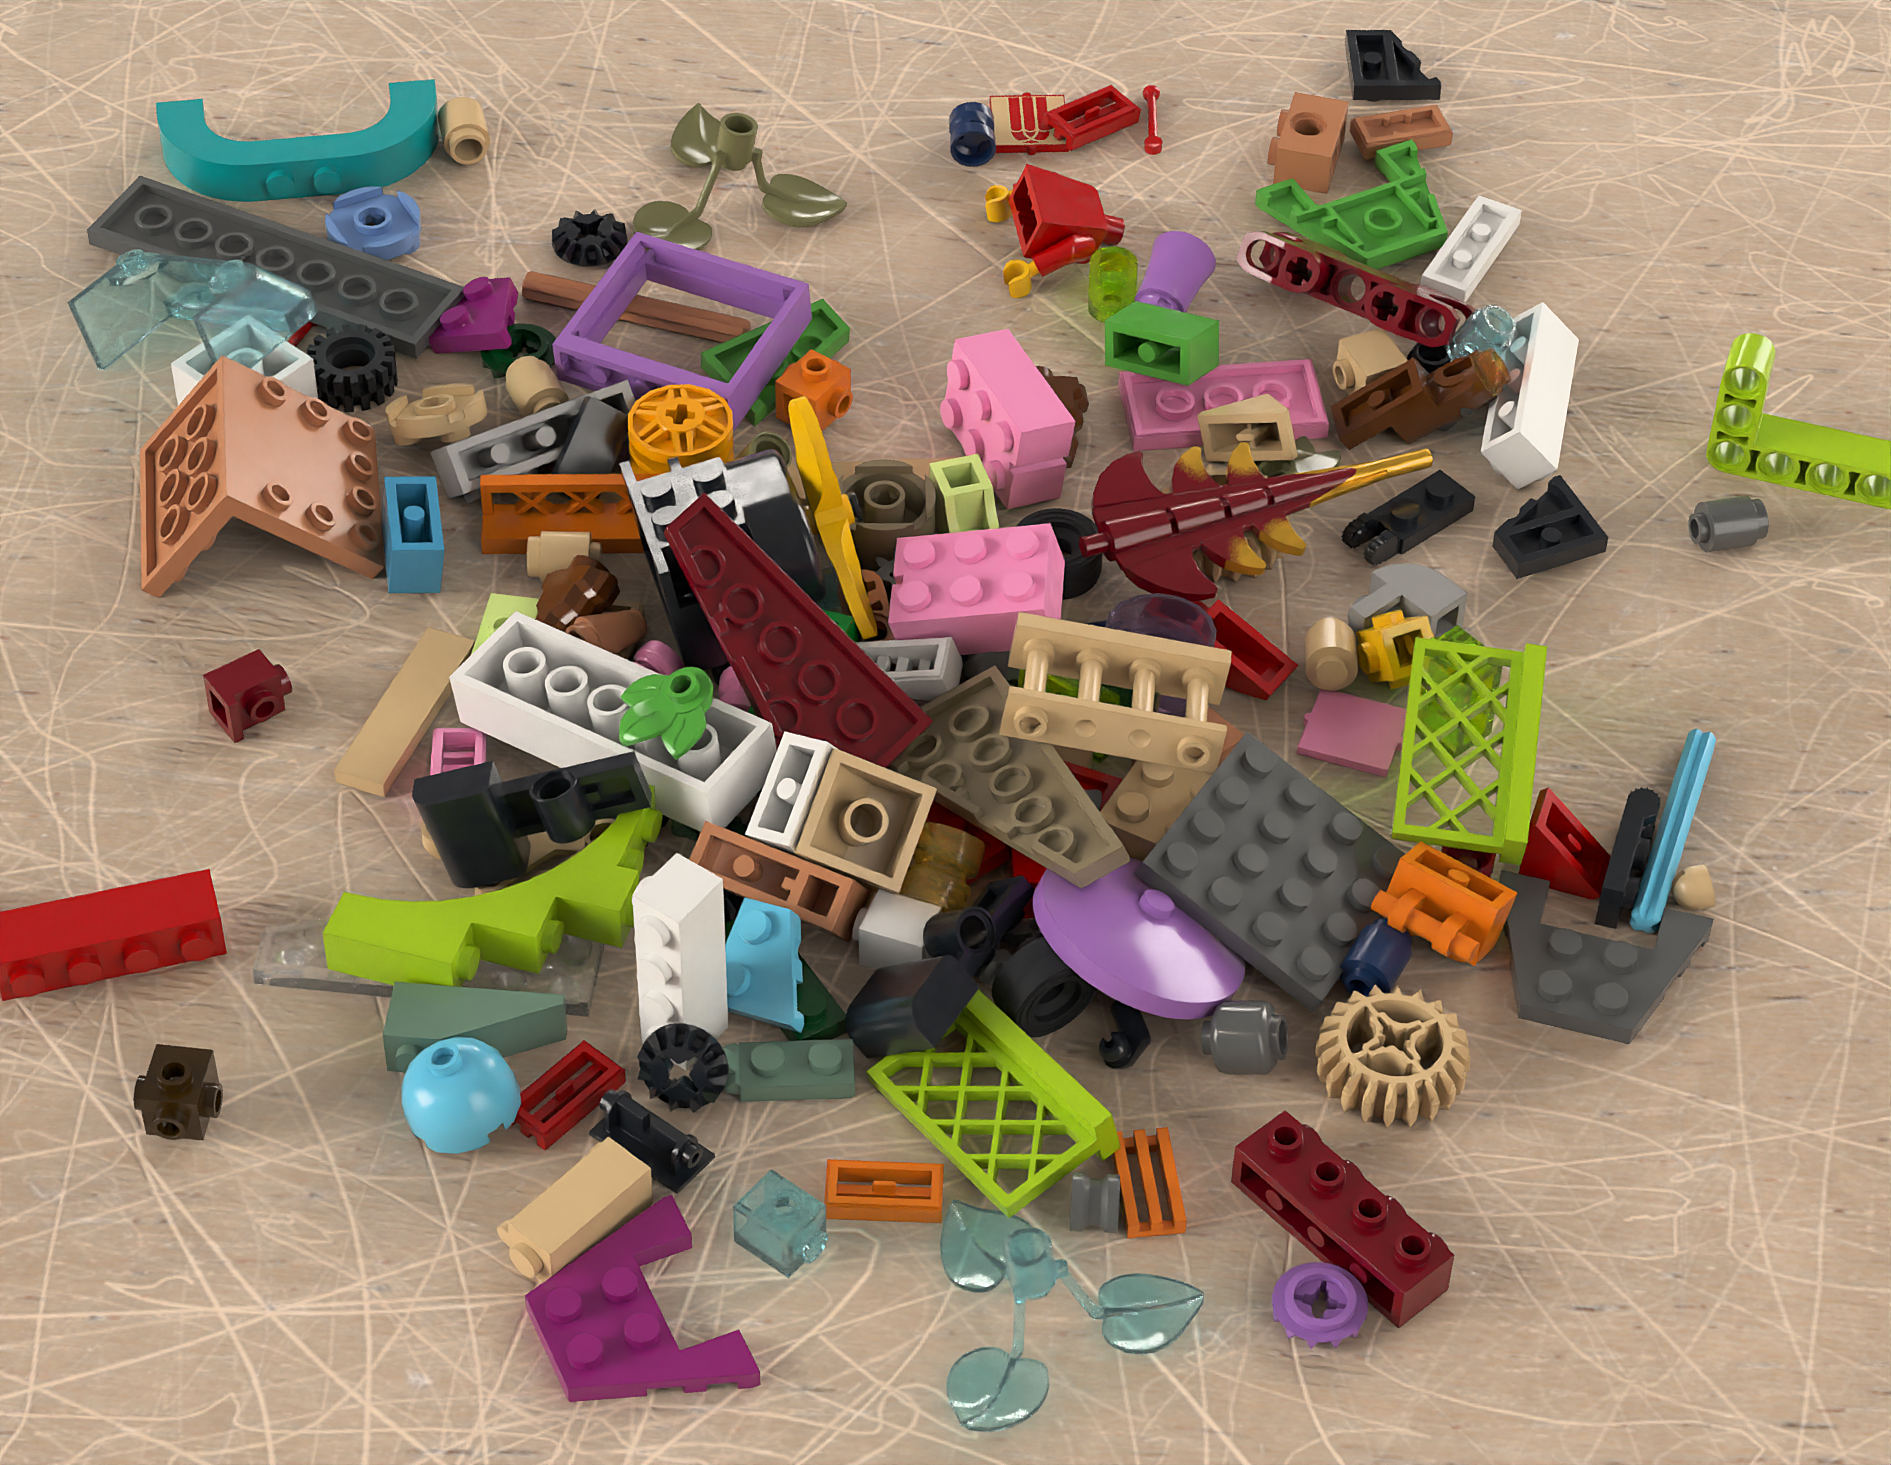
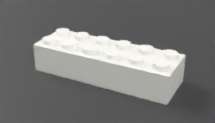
(567, 708)

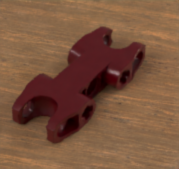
(1328, 274)

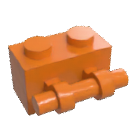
(1445, 904)

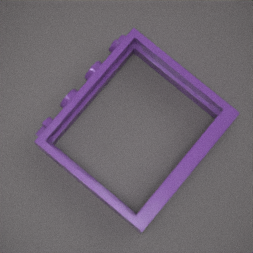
(594, 366)

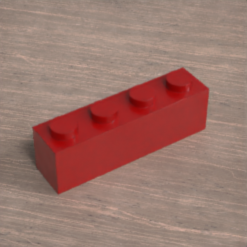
(109, 934)

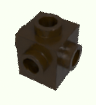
(179, 1092)

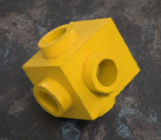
(1388, 647)

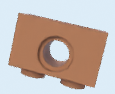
(1309, 141)

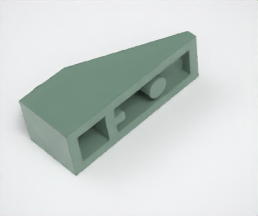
(499, 1018)

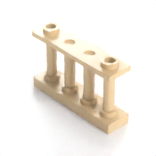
(1120, 660)

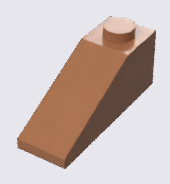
(778, 878)

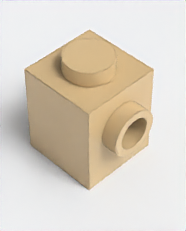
(1365, 359)

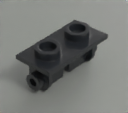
(662, 1147)

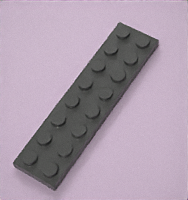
(342, 280)

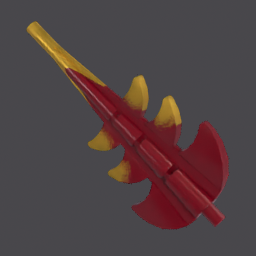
(1157, 532)

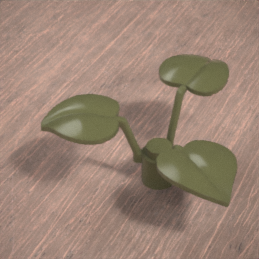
(730, 144)

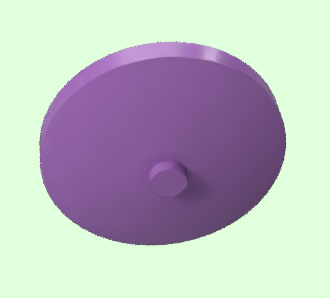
(1136, 944)

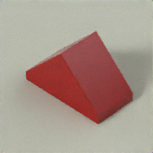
(1563, 850)

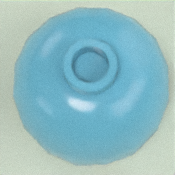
(459, 1094)

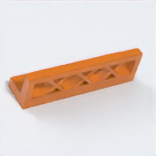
(509, 525)

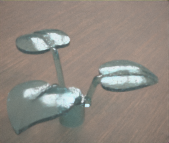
(1002, 1389)

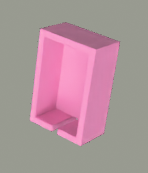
(1007, 417)
(975, 585)

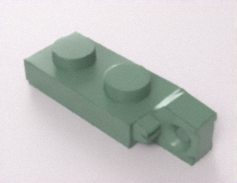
(791, 1070)

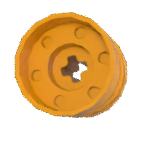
(679, 423)

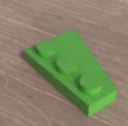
(824, 334)

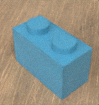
(412, 534)

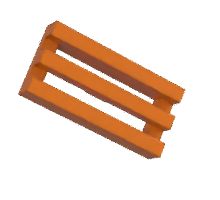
(1142, 1146)
(884, 1199)

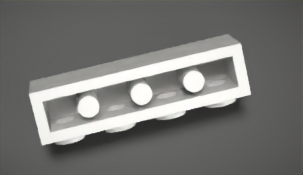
(1530, 414)
(681, 949)

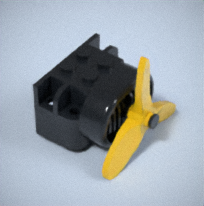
(767, 507)

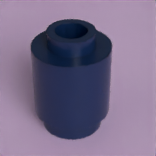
(1376, 958)

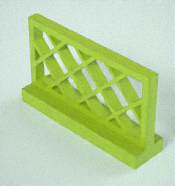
(1513, 765)
(1036, 1079)

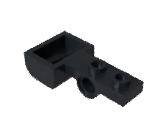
(485, 822)
(918, 1001)

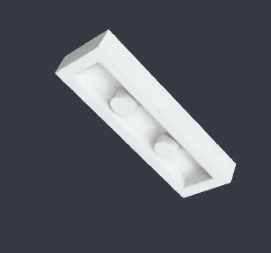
(1471, 248)

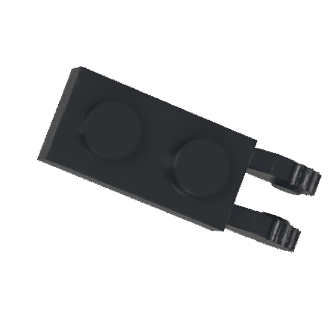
(1409, 518)
(1627, 855)

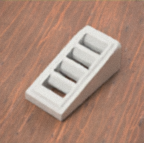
(936, 660)

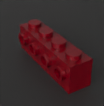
(1342, 1217)

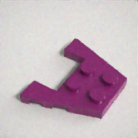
(609, 1330)

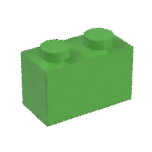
(1162, 343)

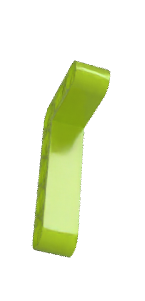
(1788, 450)

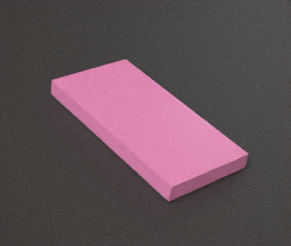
(1166, 412)

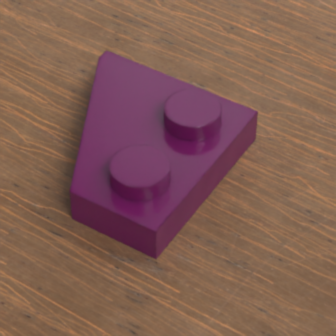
(478, 318)

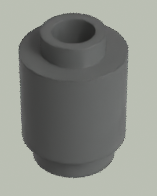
(1728, 523)

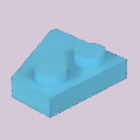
(765, 965)

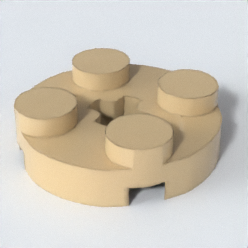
(442, 412)

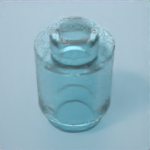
(1483, 329)

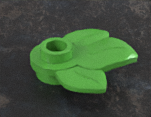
(667, 708)

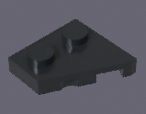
(1385, 69)
(1549, 532)

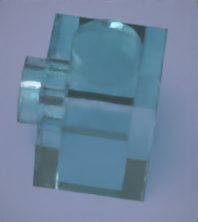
(780, 1224)

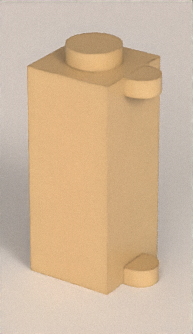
(578, 1210)

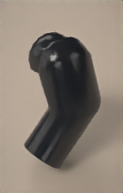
(1130, 1039)

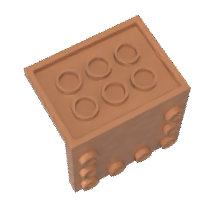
(266, 458)

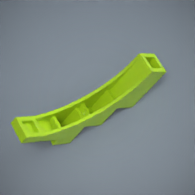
(506, 927)

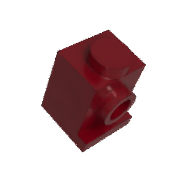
(246, 693)

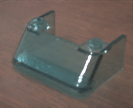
(233, 304)

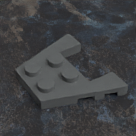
(1590, 980)

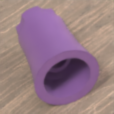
(1176, 271)

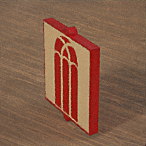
(1019, 123)

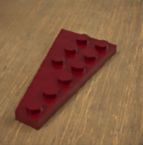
(785, 648)

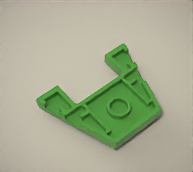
(1372, 225)

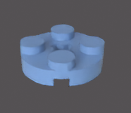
(395, 222)

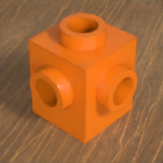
(821, 381)

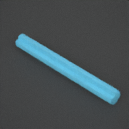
(1672, 831)

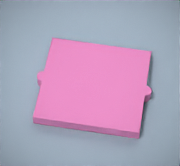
(1353, 732)

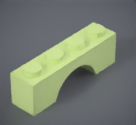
(963, 495)

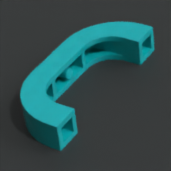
(301, 164)

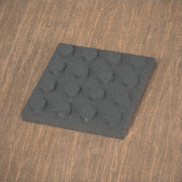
(1274, 869)

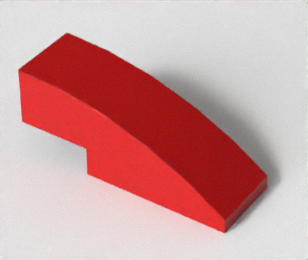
(1256, 663)

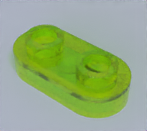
(1111, 281)

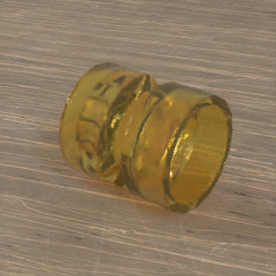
(942, 866)

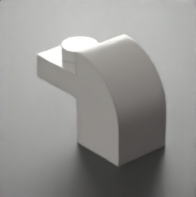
(1415, 592)

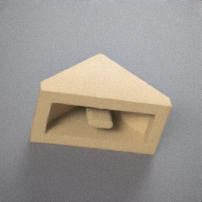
(1257, 421)

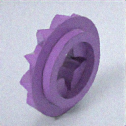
(1297, 1292)

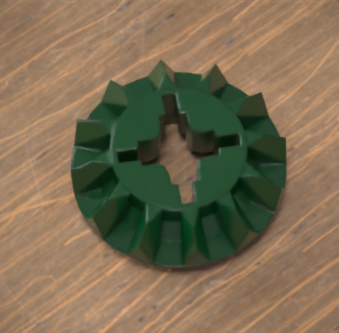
(532, 337)

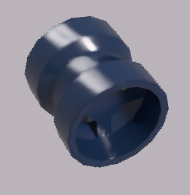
(972, 134)

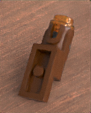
(1420, 401)

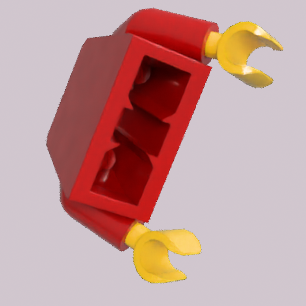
(1055, 223)

